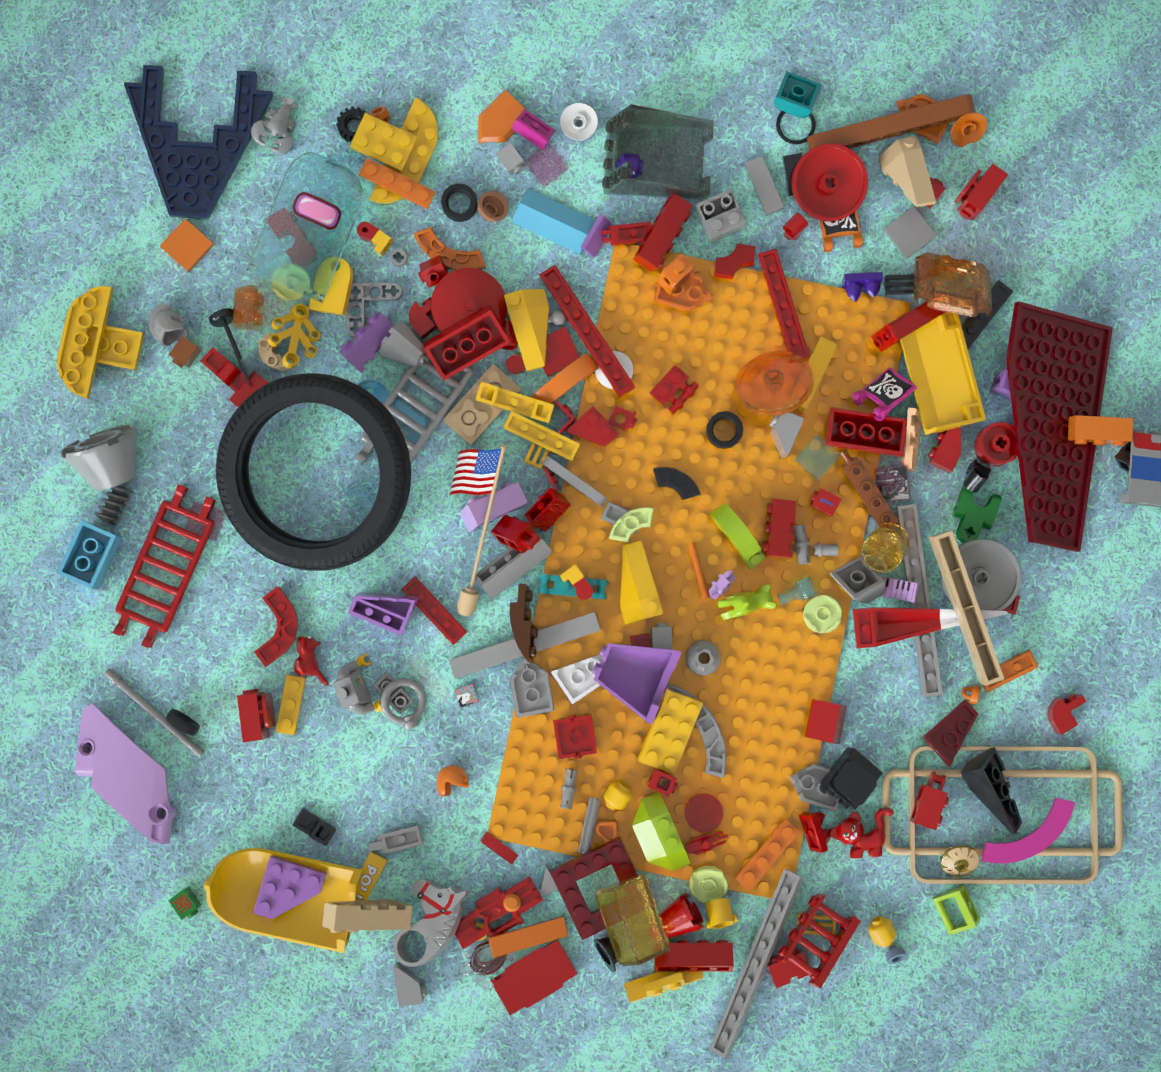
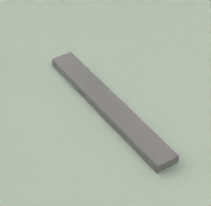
(509, 650)

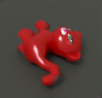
(851, 832)

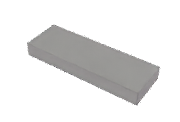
(764, 185)

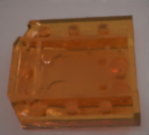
(952, 284)

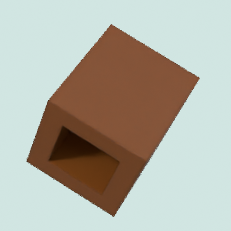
(184, 353)

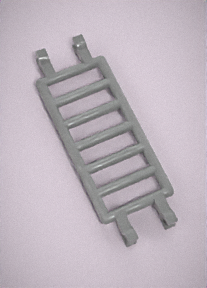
(436, 417)

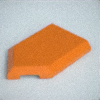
(498, 118)
(933, 133)
(687, 297)

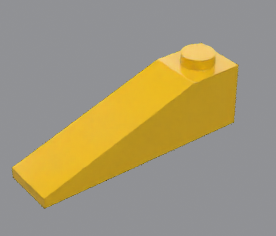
(818, 362)

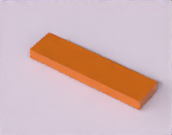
(527, 936)

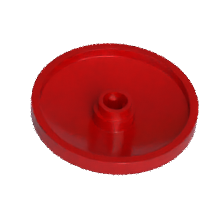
(829, 182)
(463, 294)

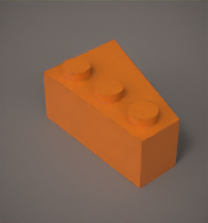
(1100, 430)

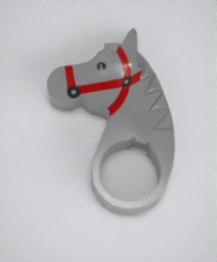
(442, 917)

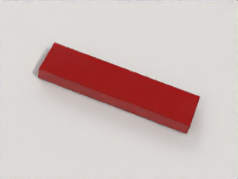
(435, 611)

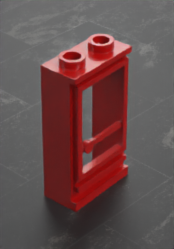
(904, 326)

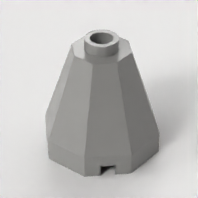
(403, 347)

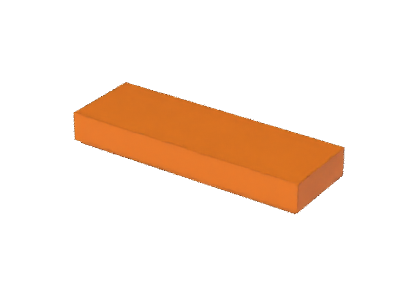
(1014, 668)

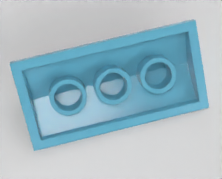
(553, 221)

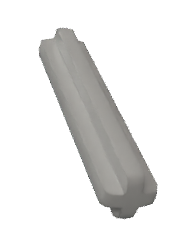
(589, 825)

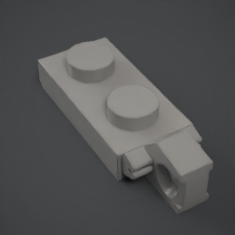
(397, 840)

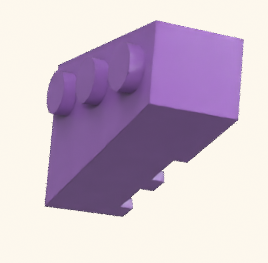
(366, 341)

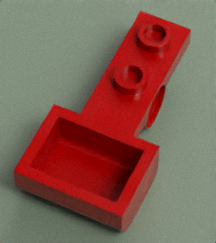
(232, 376)

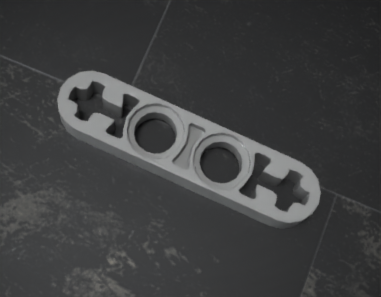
(574, 481)

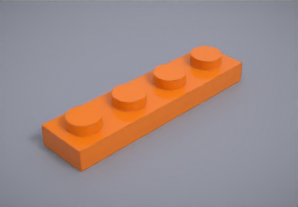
(396, 183)
(767, 854)

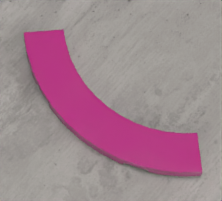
(1035, 841)

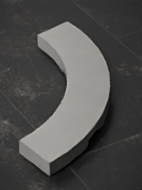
(711, 736)

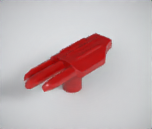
(703, 843)

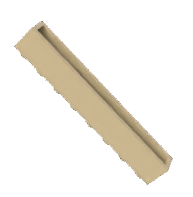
(966, 608)

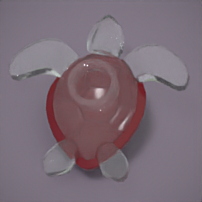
(483, 963)

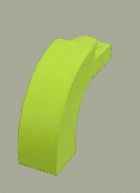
(738, 534)

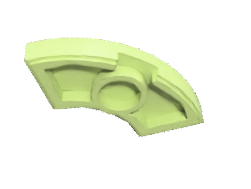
(630, 522)

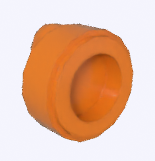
(381, 113)
(973, 697)

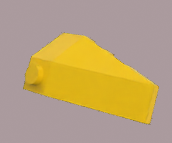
(529, 319)
(638, 592)

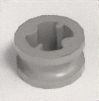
(403, 262)

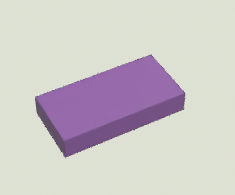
(594, 238)

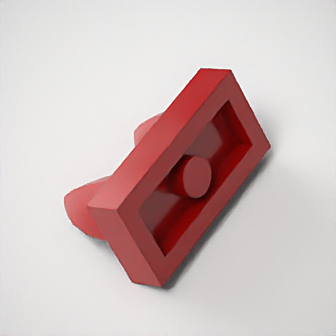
(815, 835)

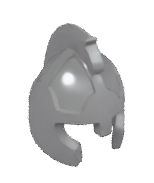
(166, 325)

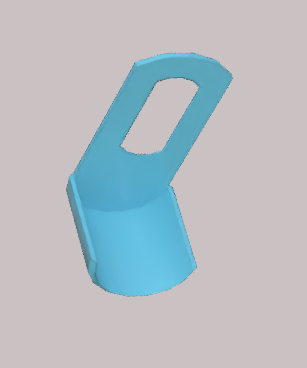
(382, 394)

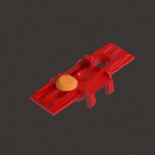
(495, 905)

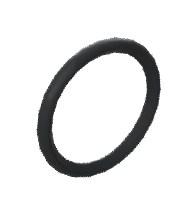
(794, 141)

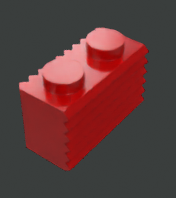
(547, 509)

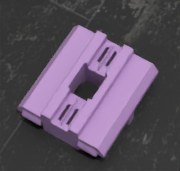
(719, 587)

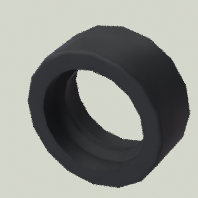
(454, 189)
(724, 444)

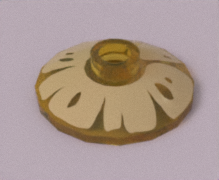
(960, 860)

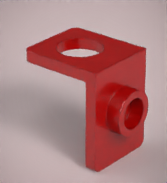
(568, 412)
(630, 419)
(552, 479)

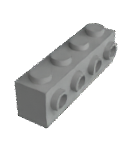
(512, 567)

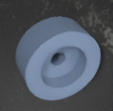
(895, 954)

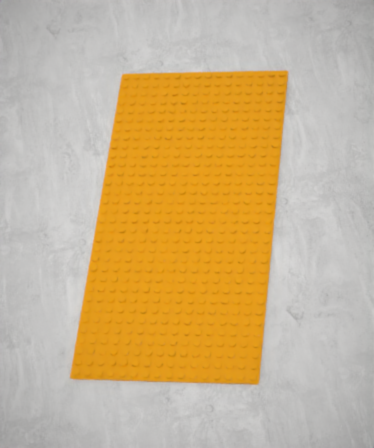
(767, 657)

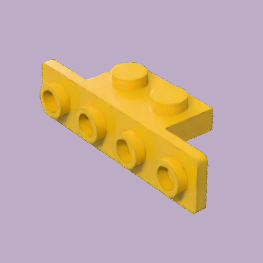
(659, 982)

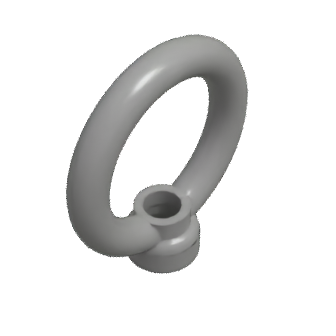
(408, 721)

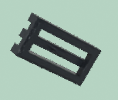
(898, 284)

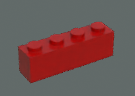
(662, 232)
(696, 957)

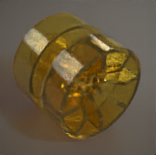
(885, 547)

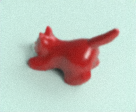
(306, 662)

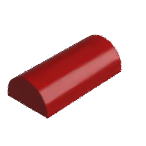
(864, 433)

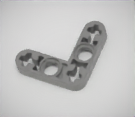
(365, 297)

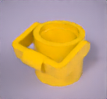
(720, 914)

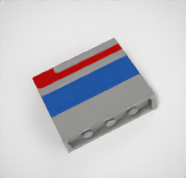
(1144, 470)

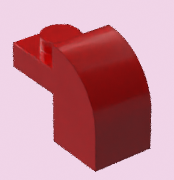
(419, 319)
(1060, 715)

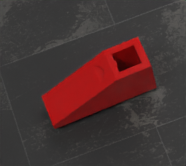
(947, 450)

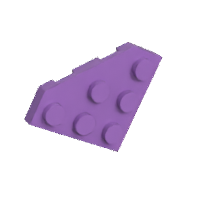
(286, 886)

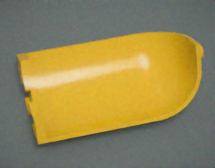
(236, 886)

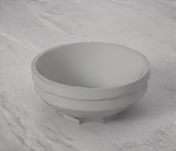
(693, 662)

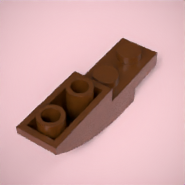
(523, 630)

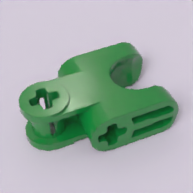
(972, 516)

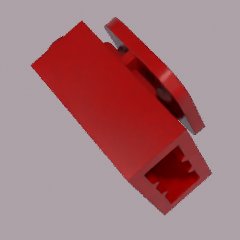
(979, 191)
(255, 714)

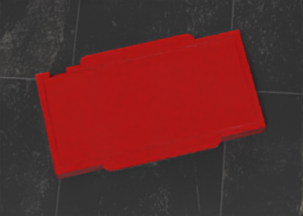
(533, 977)

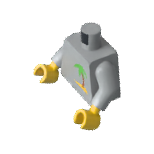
(352, 689)

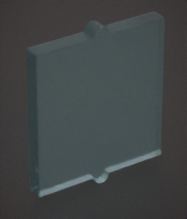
(817, 457)

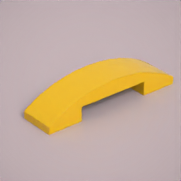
(514, 402)

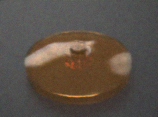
(774, 383)

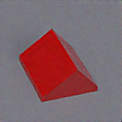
(825, 721)

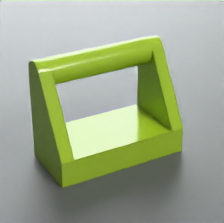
(966, 906)

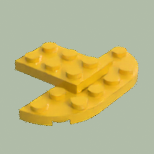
(401, 149)
(89, 342)

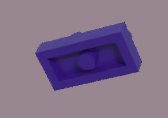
(856, 281)

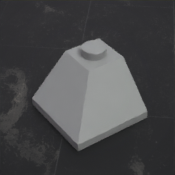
(859, 580)

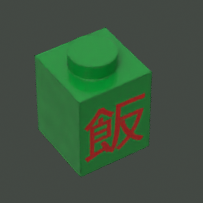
(185, 903)

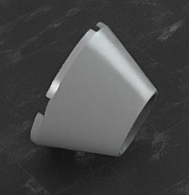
(104, 457)

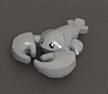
(277, 126)

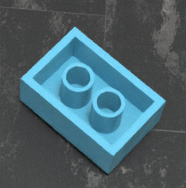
(89, 555)

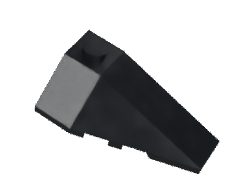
(987, 782)

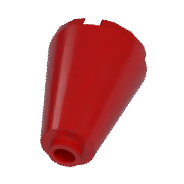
(681, 917)

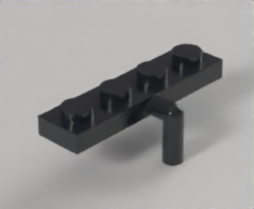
(975, 325)

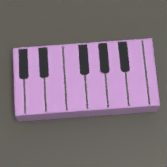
(900, 590)

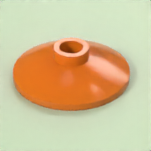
(968, 129)

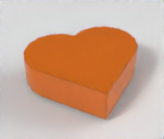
(607, 830)

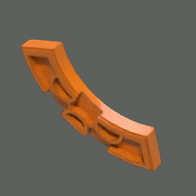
(452, 259)

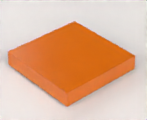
(187, 245)

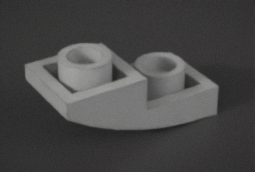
(399, 698)

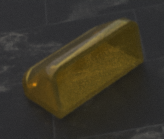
(632, 921)

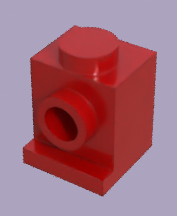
(655, 778)

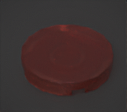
(703, 812)

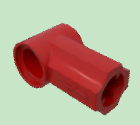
(795, 226)

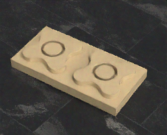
(473, 417)

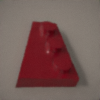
(951, 731)

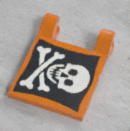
(843, 227)

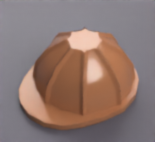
(493, 206)

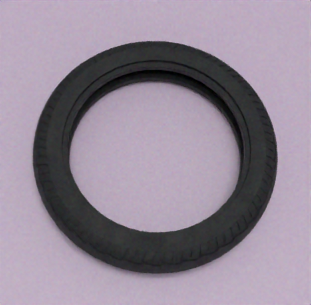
(235, 486)

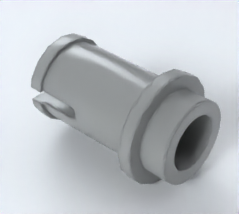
(825, 549)

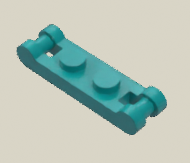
(567, 589)

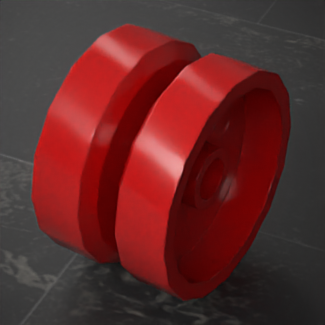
(993, 454)

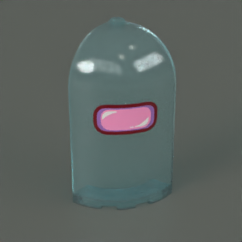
(308, 225)

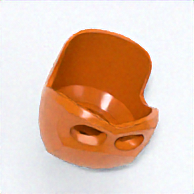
(451, 775)

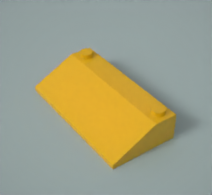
(943, 375)

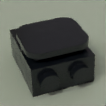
(851, 779)

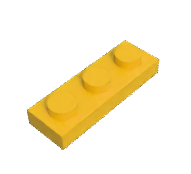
(290, 704)

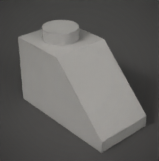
(408, 987)

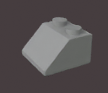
(784, 431)

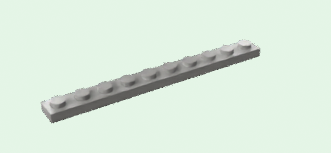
(916, 573)
(756, 963)

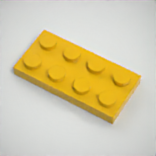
(670, 731)

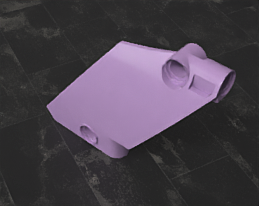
(124, 775)

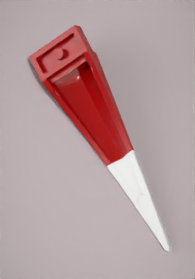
(886, 624)

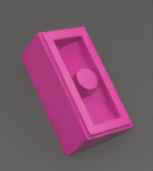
(533, 129)

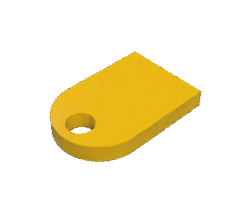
(338, 292)

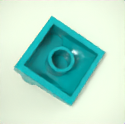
(796, 95)

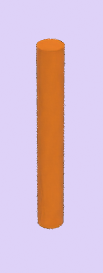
(698, 570)

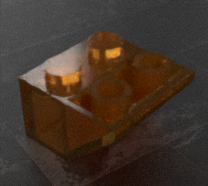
(247, 308)

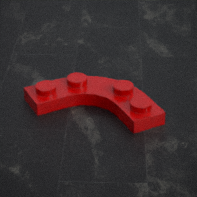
(286, 627)

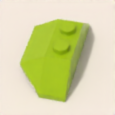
(658, 834)

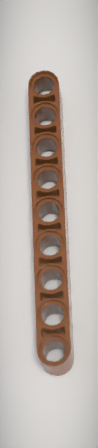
(896, 123)

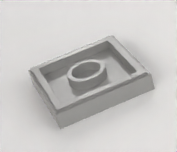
(910, 232)

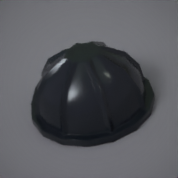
(606, 952)

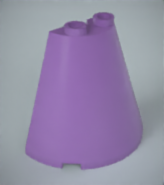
(636, 675)

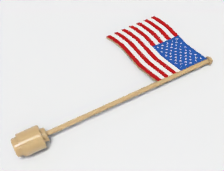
(476, 474)

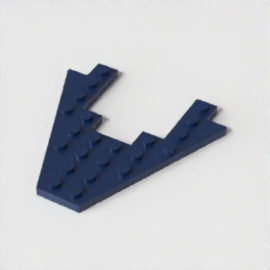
(194, 172)

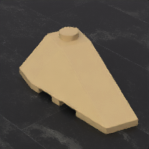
(908, 169)

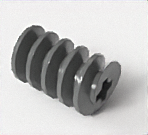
(112, 504)

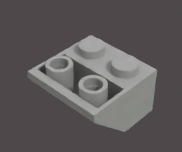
(720, 216)

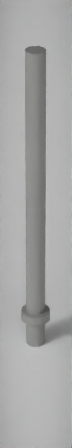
(116, 680)

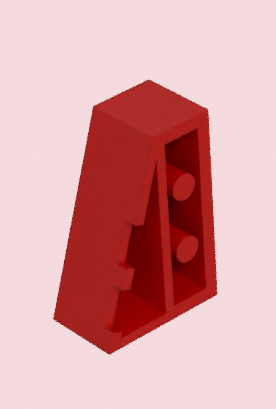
(779, 529)

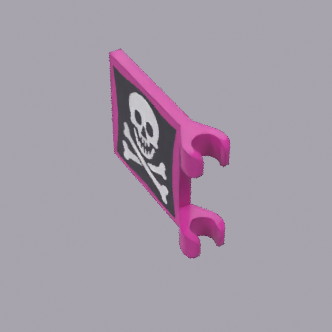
(886, 391)

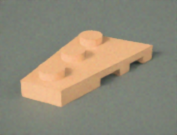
(912, 439)

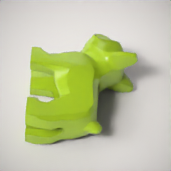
(748, 602)

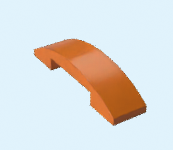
(566, 379)

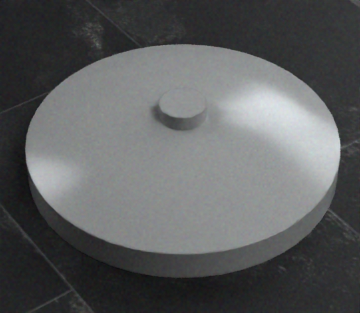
(992, 573)

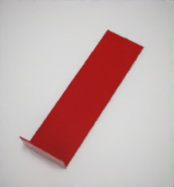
(499, 848)

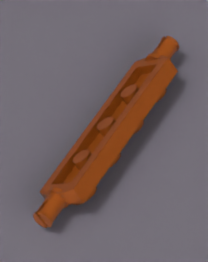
(867, 490)

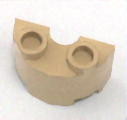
(268, 354)

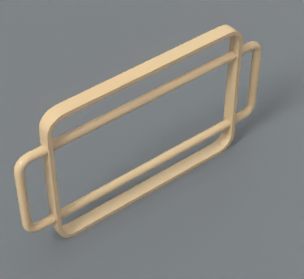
(1092, 774)

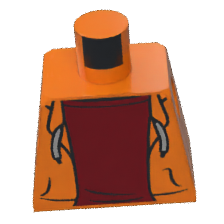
(677, 273)

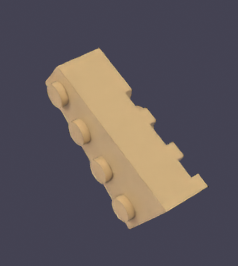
(366, 915)

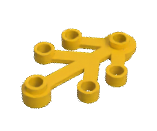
(296, 334)

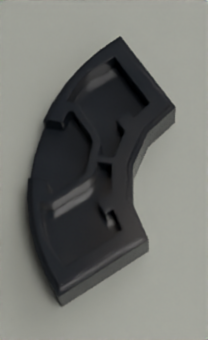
(677, 481)

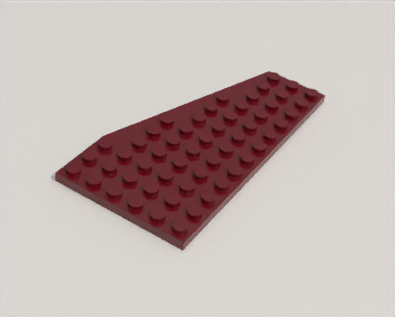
(1054, 374)

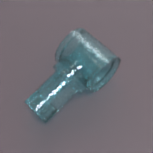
(801, 590)

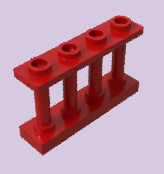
(838, 941)

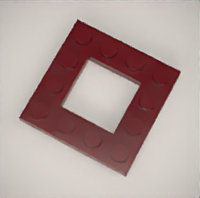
(567, 874)

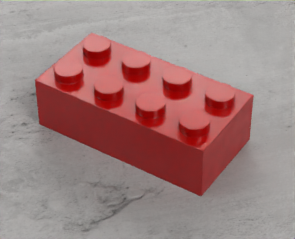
(466, 342)

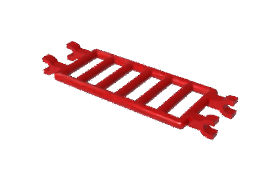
(155, 626)

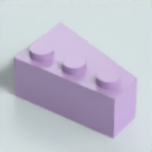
(505, 501)

